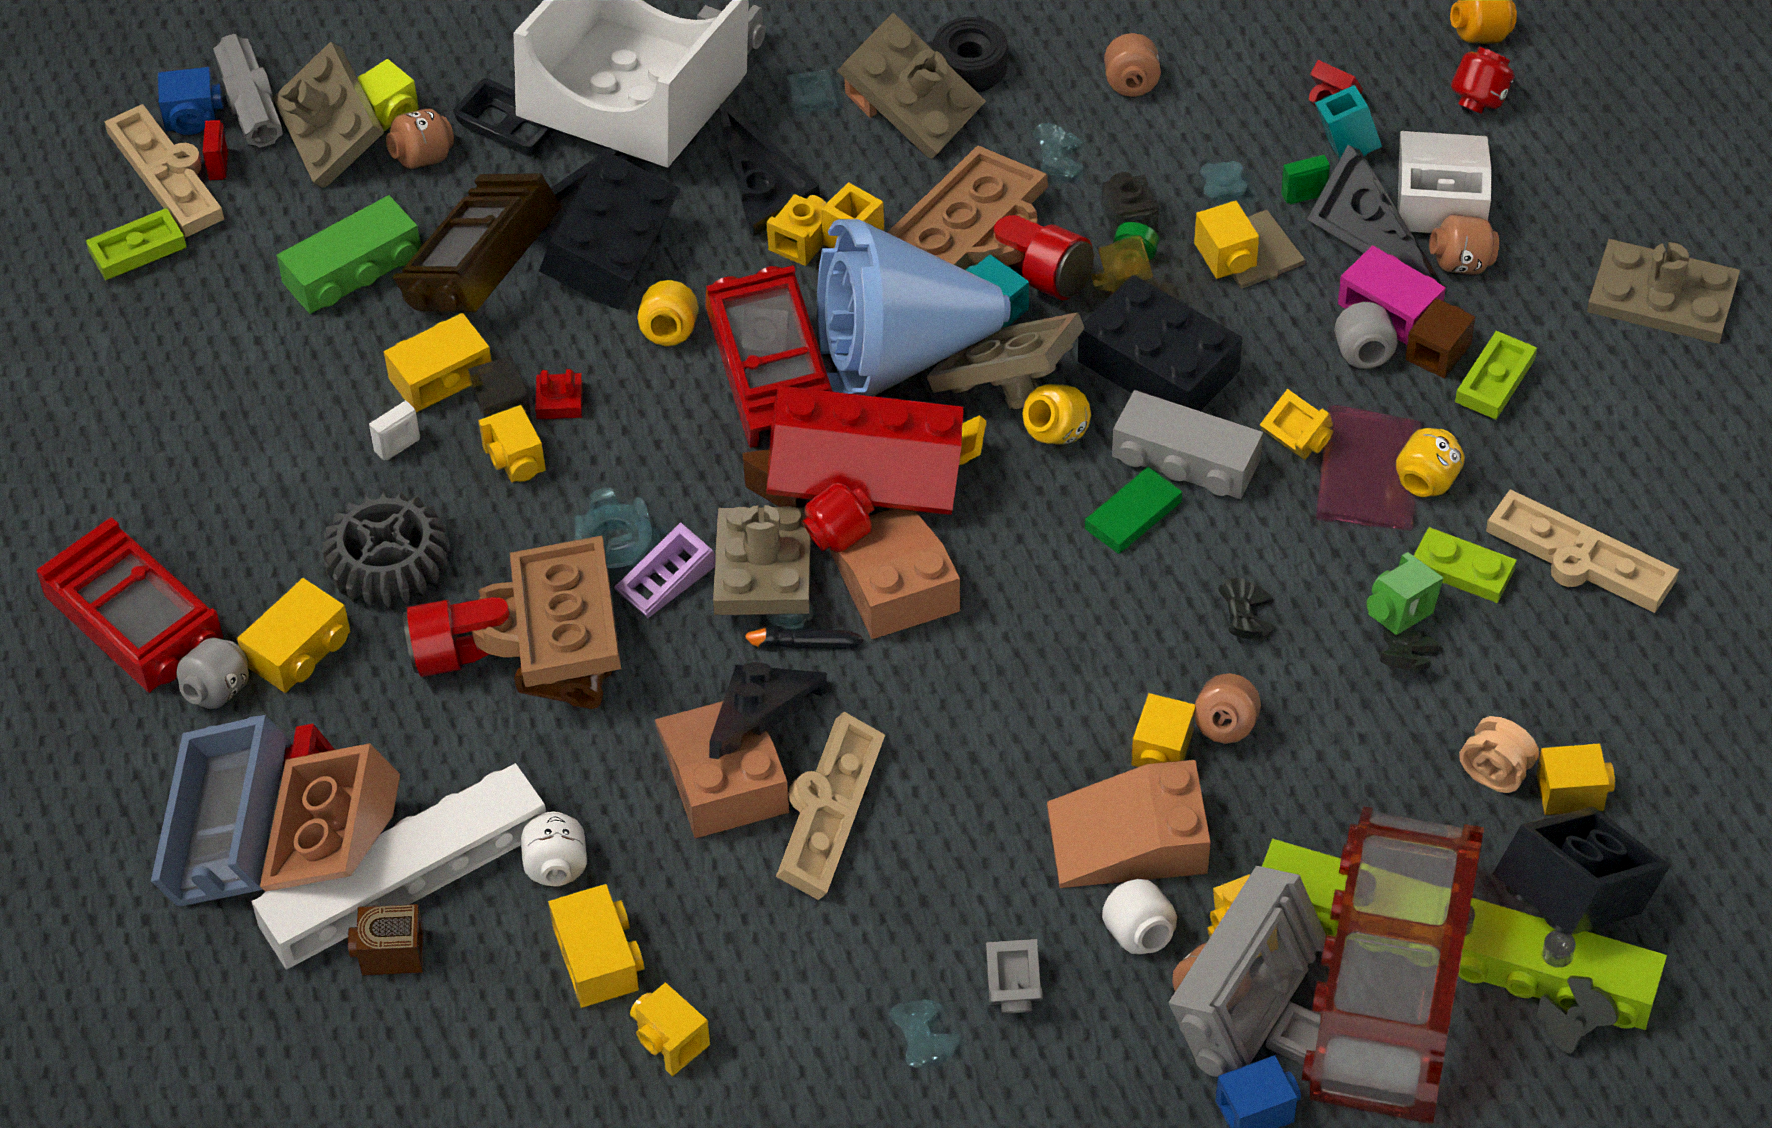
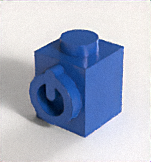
(188, 99)

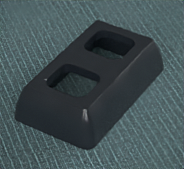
(492, 94)

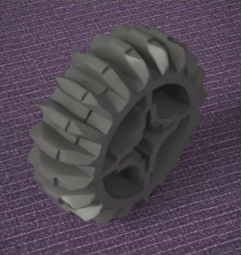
(388, 561)

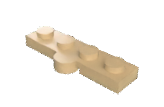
(166, 169)
(1581, 552)
(829, 805)

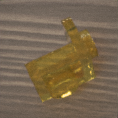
(1121, 262)

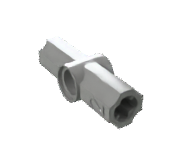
(247, 91)

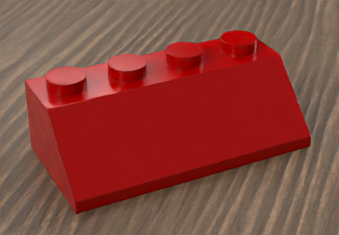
(888, 447)

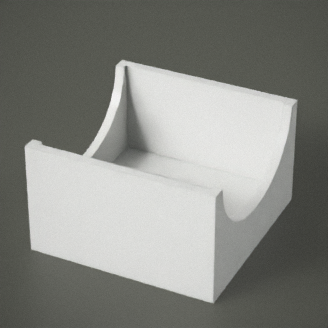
(627, 72)

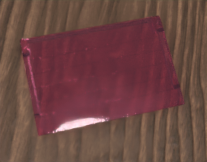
(1360, 470)

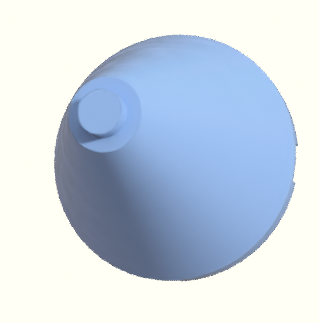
(896, 308)

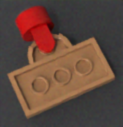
(989, 210)
(550, 616)

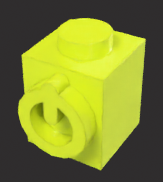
(389, 92)

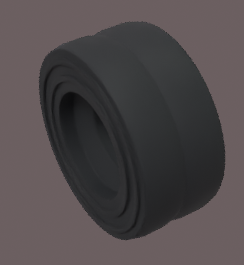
(979, 36)

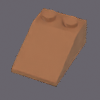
(899, 574)
(725, 790)
(328, 815)
(1132, 827)

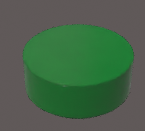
(1149, 236)

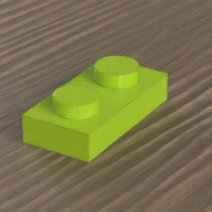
(136, 244)
(1496, 375)
(1466, 564)

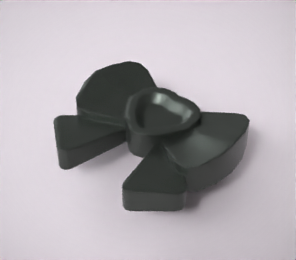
(1592, 1009)

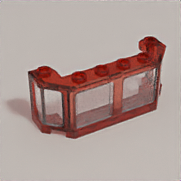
(1393, 965)

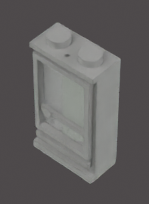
(1248, 971)

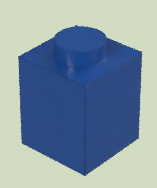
(1258, 1095)

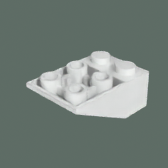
(1442, 178)

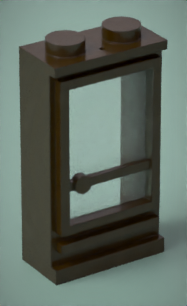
(478, 243)

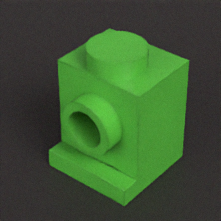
(1404, 594)

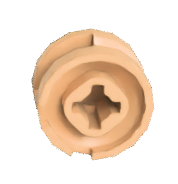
(1499, 754)

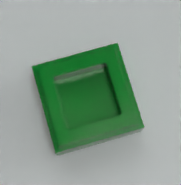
(1304, 179)

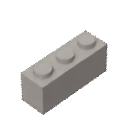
(1187, 444)

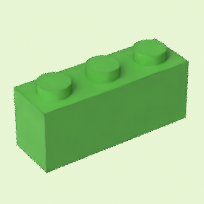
(349, 254)

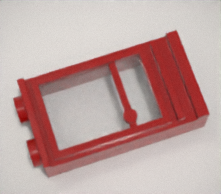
(764, 342)
(128, 604)

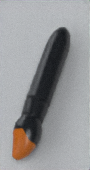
(804, 638)

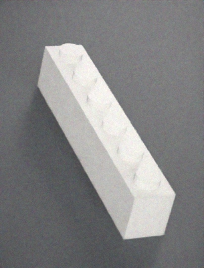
(403, 864)

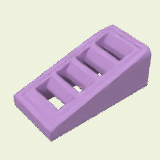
(677, 541)

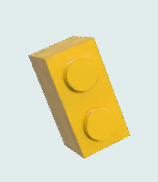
(436, 361)
(295, 635)
(595, 945)

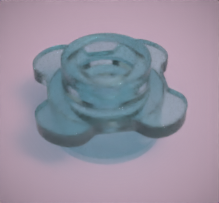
(1223, 180)

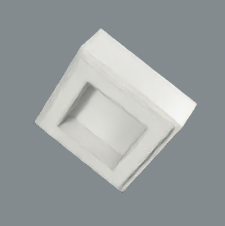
(395, 431)

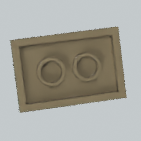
(911, 86)
(328, 115)
(1664, 290)
(1010, 358)
(762, 561)

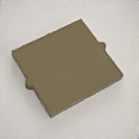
(1275, 252)

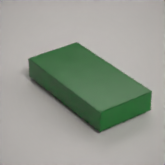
(1133, 510)

